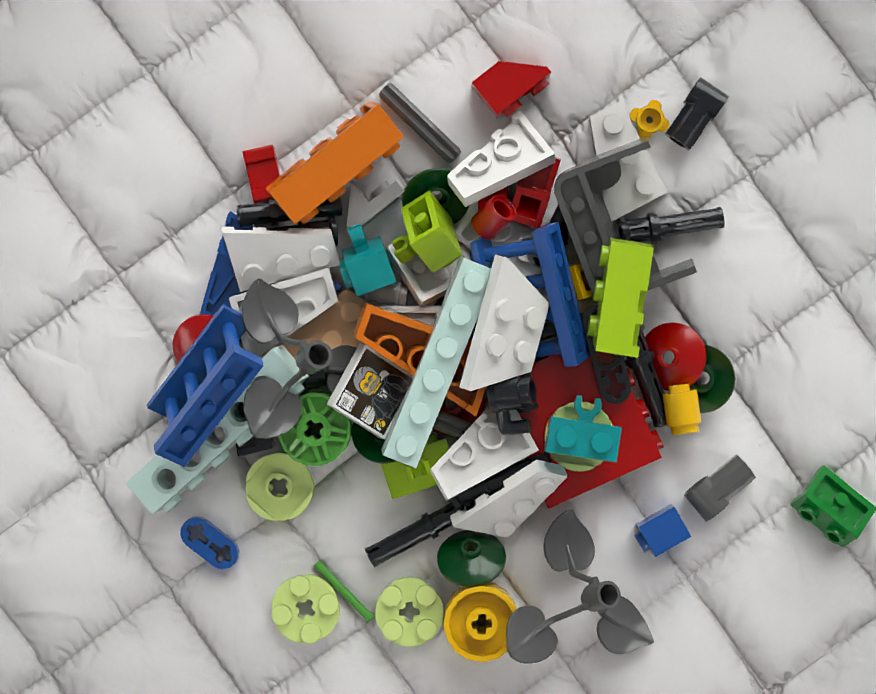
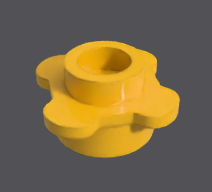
(652, 110)

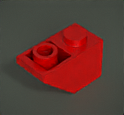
(507, 84)

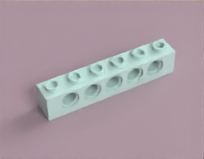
(151, 481)

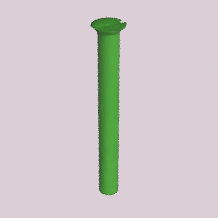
(329, 576)

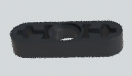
(597, 366)

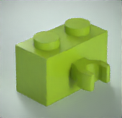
(428, 234)
(406, 479)

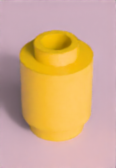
(682, 409)

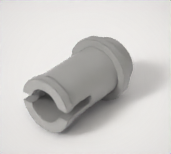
(392, 294)

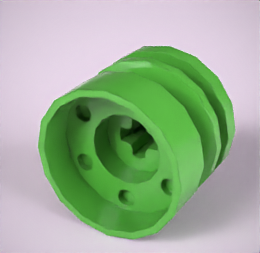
(315, 450)

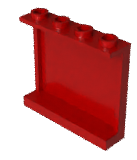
(559, 386)

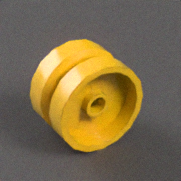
(461, 612)

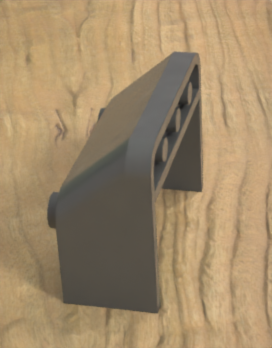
(587, 216)

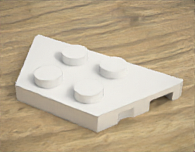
(505, 329)

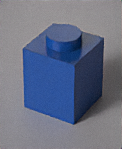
(661, 531)

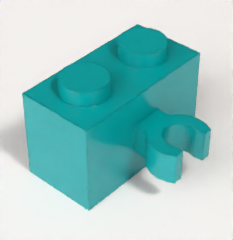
(365, 263)
(583, 436)

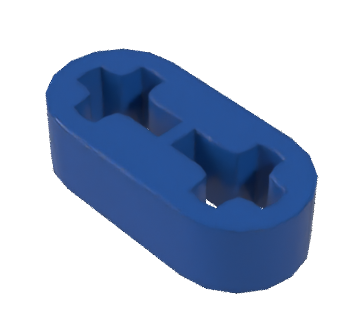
(215, 536)

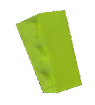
(620, 297)

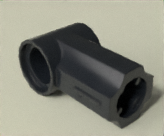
(700, 107)

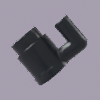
(512, 395)

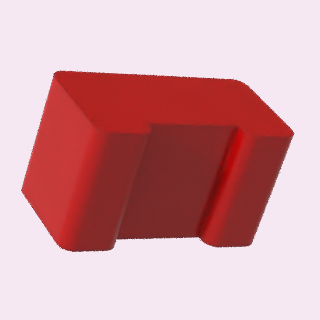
(261, 170)

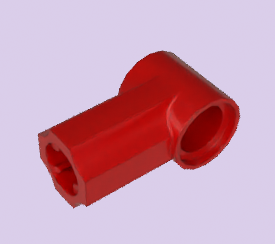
(493, 214)

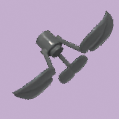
(271, 314)
(621, 626)

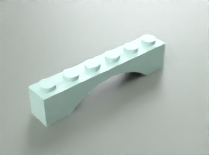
(438, 364)

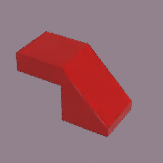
(534, 194)

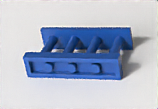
(555, 279)
(203, 386)

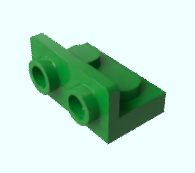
(833, 507)

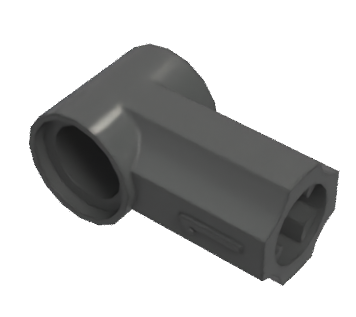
(713, 493)

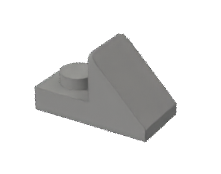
(363, 211)

